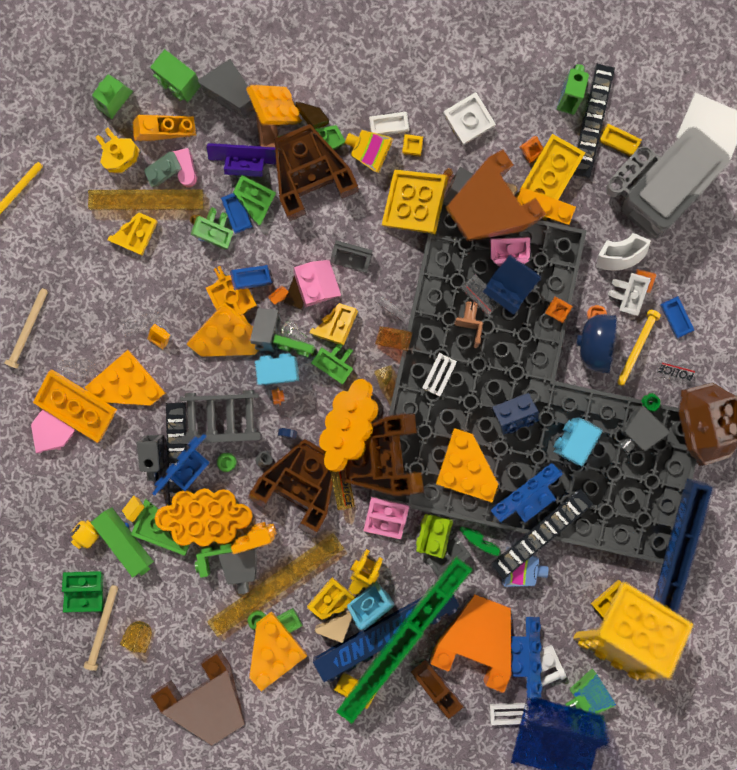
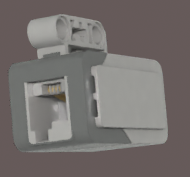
(667, 182)

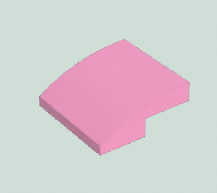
(386, 518)

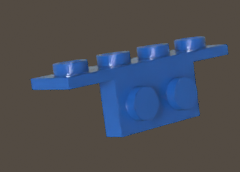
(187, 469)
(530, 497)
(527, 658)

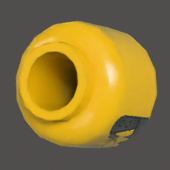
(84, 535)

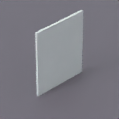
(714, 120)

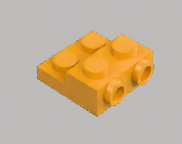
(259, 535)

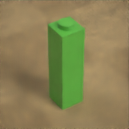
(121, 542)

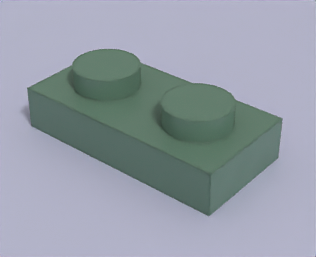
(162, 169)

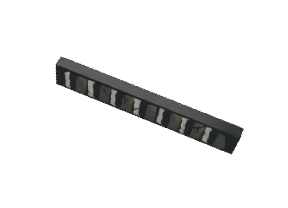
(594, 118)
(175, 429)
(541, 534)

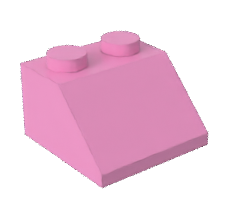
(316, 282)

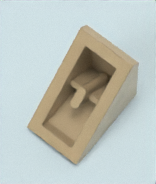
(335, 627)

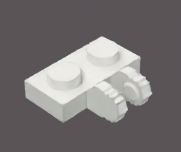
(634, 293)

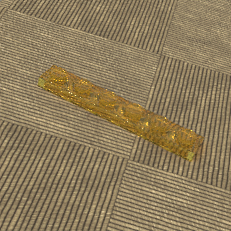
(146, 199)

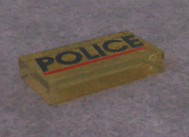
(342, 491)

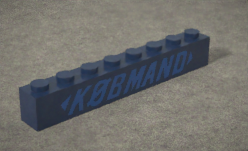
(682, 544)
(368, 642)

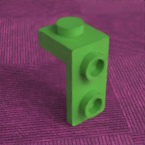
(202, 563)

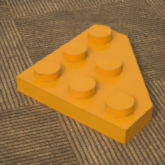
(223, 335)
(126, 383)
(466, 468)
(273, 652)

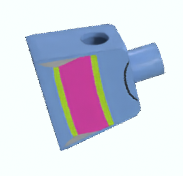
(526, 573)

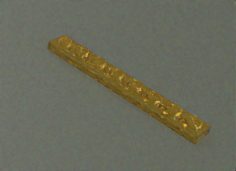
(275, 584)

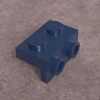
(516, 413)

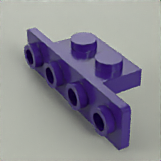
(241, 158)

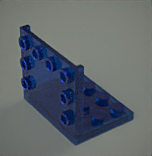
(558, 736)

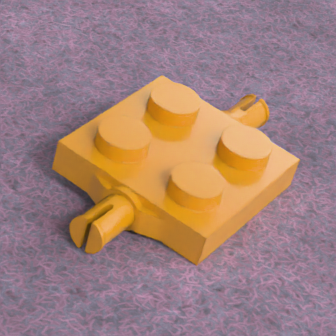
(223, 291)

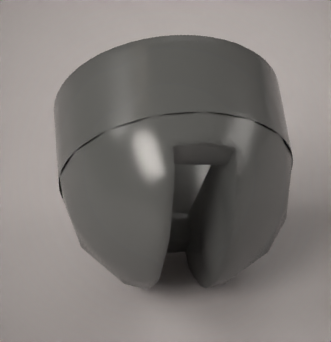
(263, 459)

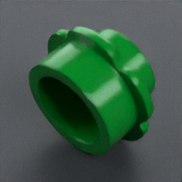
(655, 402)

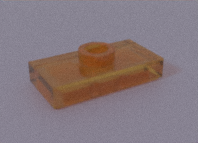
(393, 338)

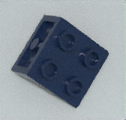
(511, 284)

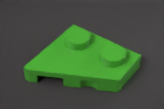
(254, 198)

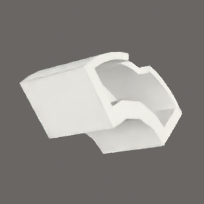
(623, 253)

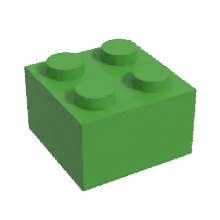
(176, 76)

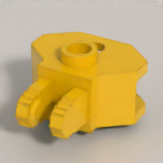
(117, 153)
(364, 572)

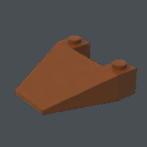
(487, 204)

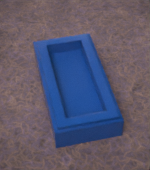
(236, 213)
(250, 277)
(677, 317)

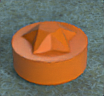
(595, 310)

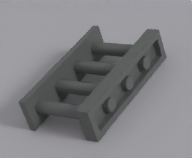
(231, 433)

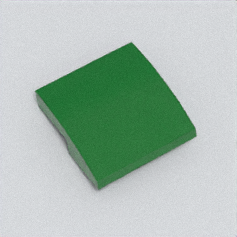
(476, 538)
(82, 592)

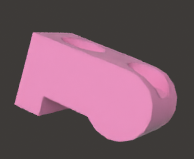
(187, 175)

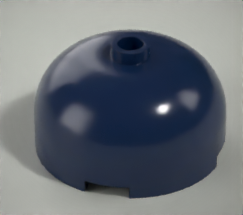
(598, 342)

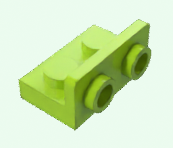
(434, 535)

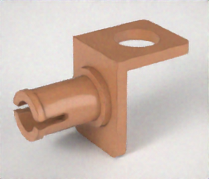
(470, 322)

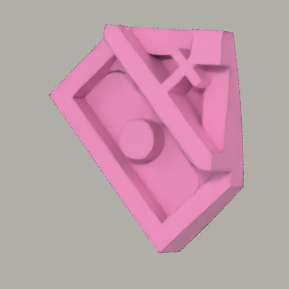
(503, 247)
(50, 432)

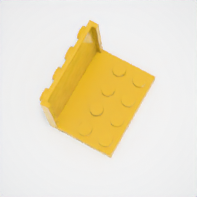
(638, 636)

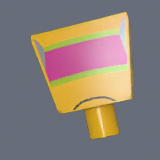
(370, 148)

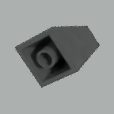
(228, 89)

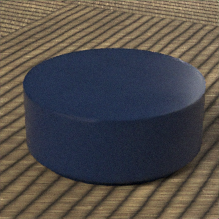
(287, 433)

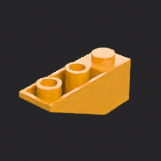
(162, 127)

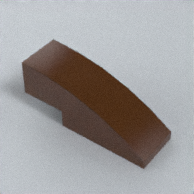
(437, 689)

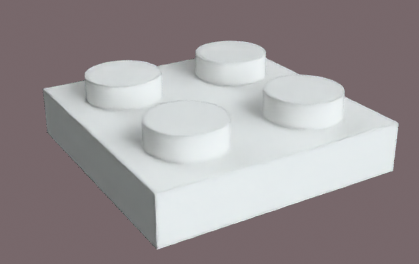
(469, 118)

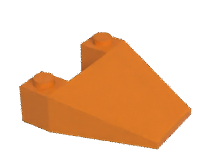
(482, 635)

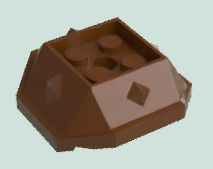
(709, 422)

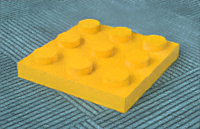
(415, 201)

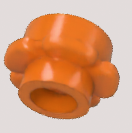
(278, 396)

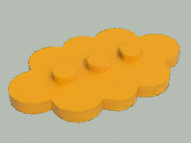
(348, 425)
(203, 517)

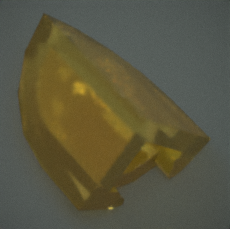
(384, 376)
(137, 637)

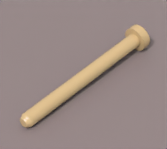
(26, 329)
(91, 663)

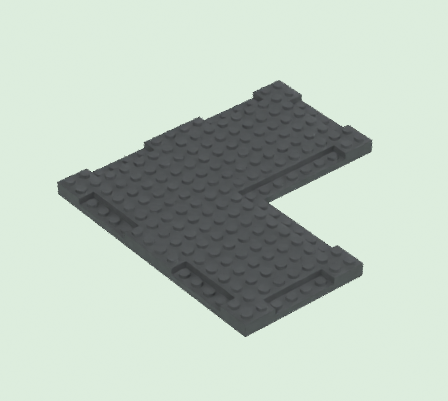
(517, 355)

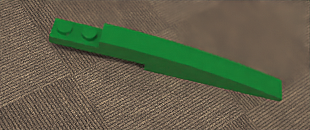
(403, 639)

